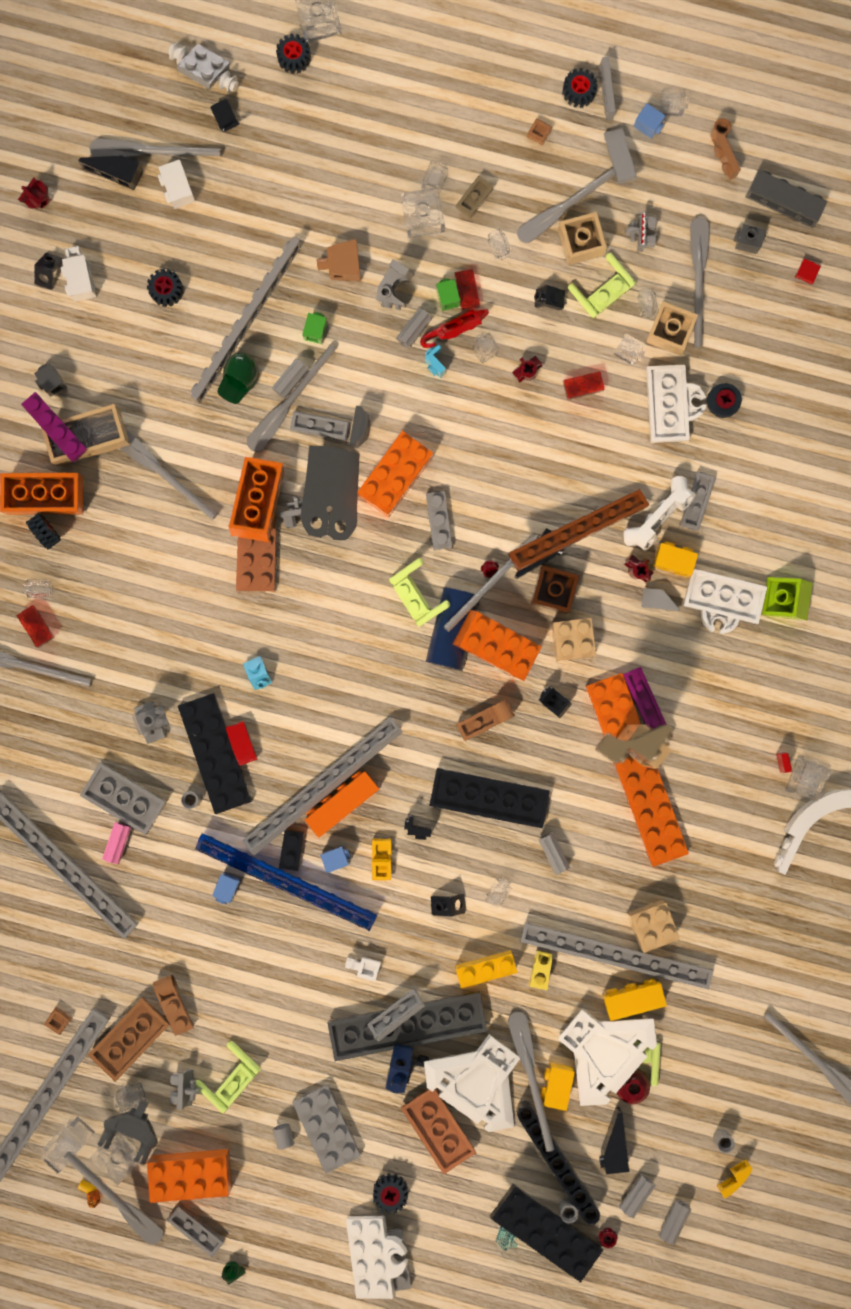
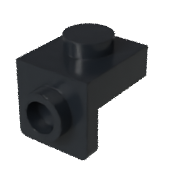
(549, 297)
(554, 701)
(420, 832)

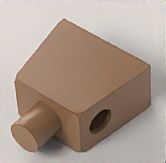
(341, 261)

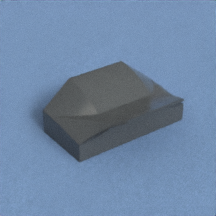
(359, 428)

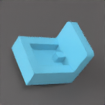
(433, 363)
(257, 673)

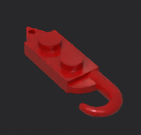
(455, 326)

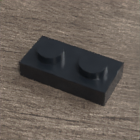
(291, 850)

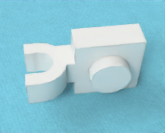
(366, 968)

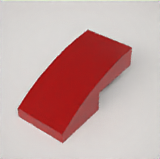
(241, 743)

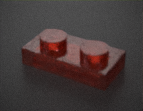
(467, 289)
(583, 385)
(35, 626)

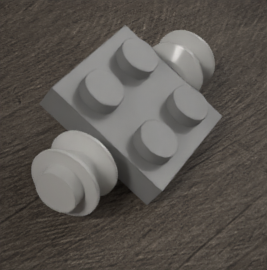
(203, 66)

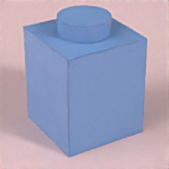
(650, 121)
(335, 858)
(226, 888)

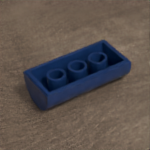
(441, 647)

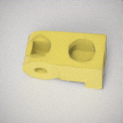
(541, 970)

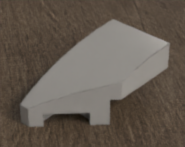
(657, 600)

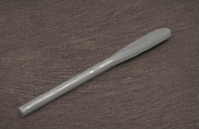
(113, 147)
(542, 222)
(699, 247)
(267, 428)
(142, 455)
(480, 594)
(9, 661)
(523, 1043)
(835, 1077)
(139, 1221)

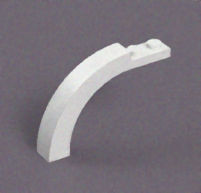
(804, 819)

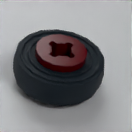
(717, 400)

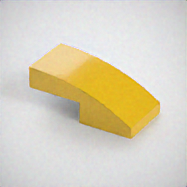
(381, 858)
(740, 1174)

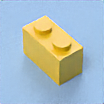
(675, 559)
(557, 1086)

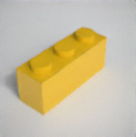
(486, 969)
(634, 999)

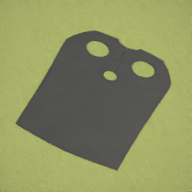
(333, 483)

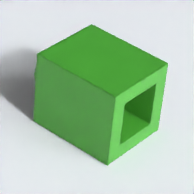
(447, 294)
(315, 328)

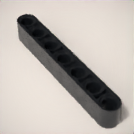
(562, 1170)

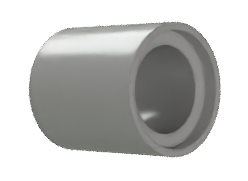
(184, 799)
(283, 1136)
(728, 1146)
(571, 1217)

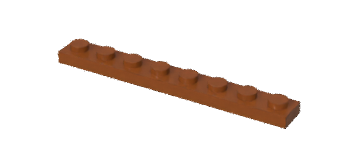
(578, 529)

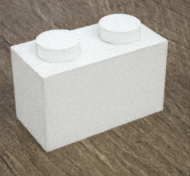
(176, 184)

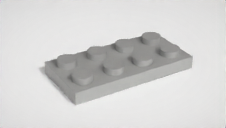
(123, 798)
(326, 1128)

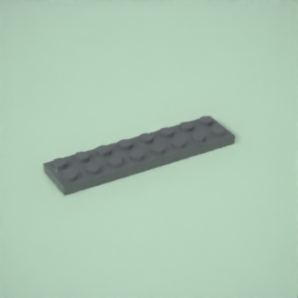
(435, 1022)

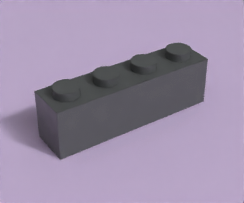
(786, 198)

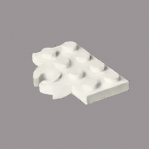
(671, 403)
(724, 600)
(373, 1257)

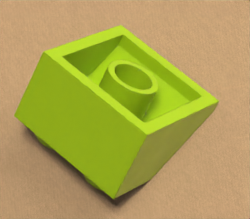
(787, 598)

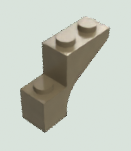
(645, 745)

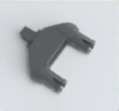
(134, 1125)

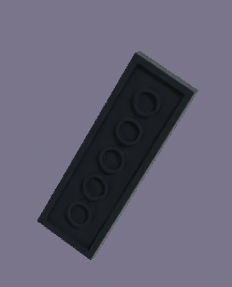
(214, 753)
(489, 798)
(546, 1233)

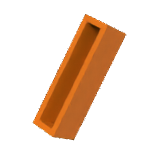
(341, 804)

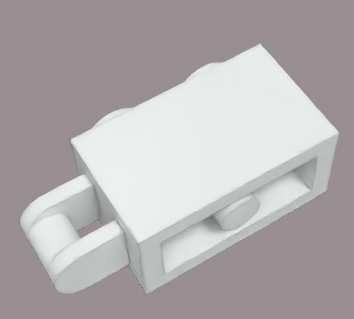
(78, 275)

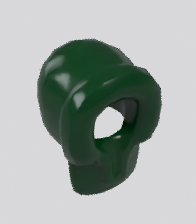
(244, 369)

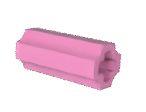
(116, 843)

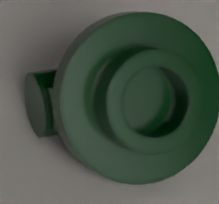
(232, 1272)

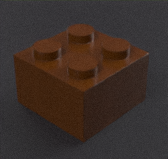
(554, 589)

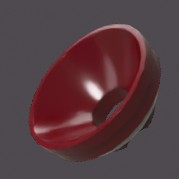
(642, 1080)

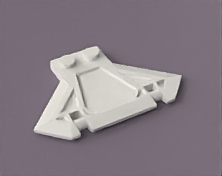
(606, 1053)
(477, 1083)

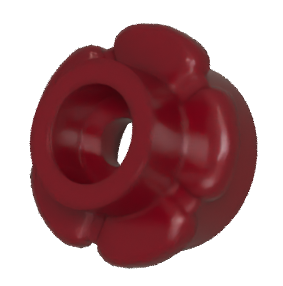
(489, 568)
(608, 1243)

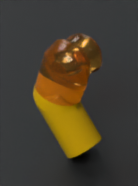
(92, 1193)

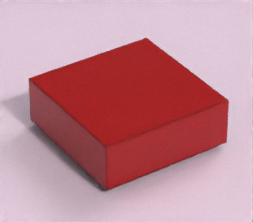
(807, 271)
(784, 762)

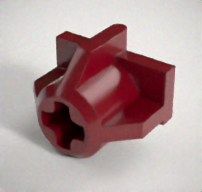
(35, 194)
(528, 369)
(638, 569)

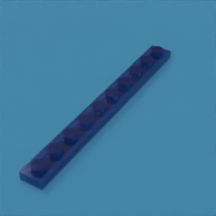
(286, 882)

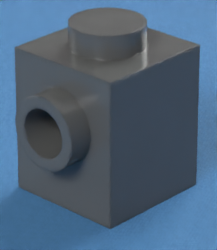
(749, 239)
(49, 380)

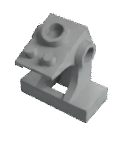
(395, 274)
(150, 721)

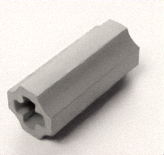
(414, 328)
(290, 378)
(554, 853)
(637, 1196)
(675, 1222)

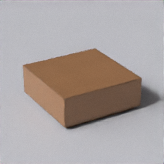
(539, 131)
(58, 1021)

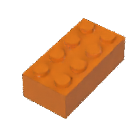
(395, 474)
(41, 493)
(256, 499)
(497, 645)
(189, 1175)

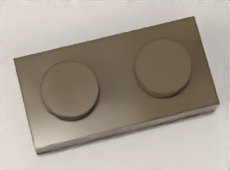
(474, 197)

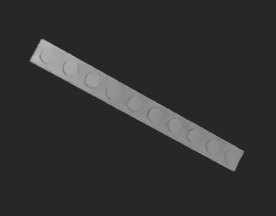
(241, 326)
(322, 786)
(65, 868)
(616, 955)
(51, 1089)

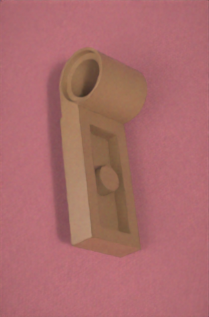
(722, 148)
(485, 720)
(172, 1004)

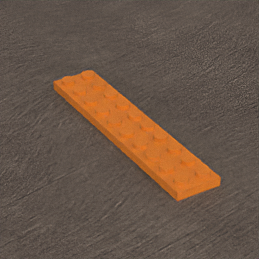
(640, 784)

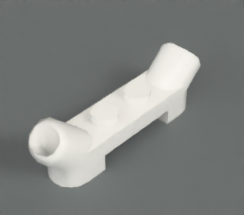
(645, 535)

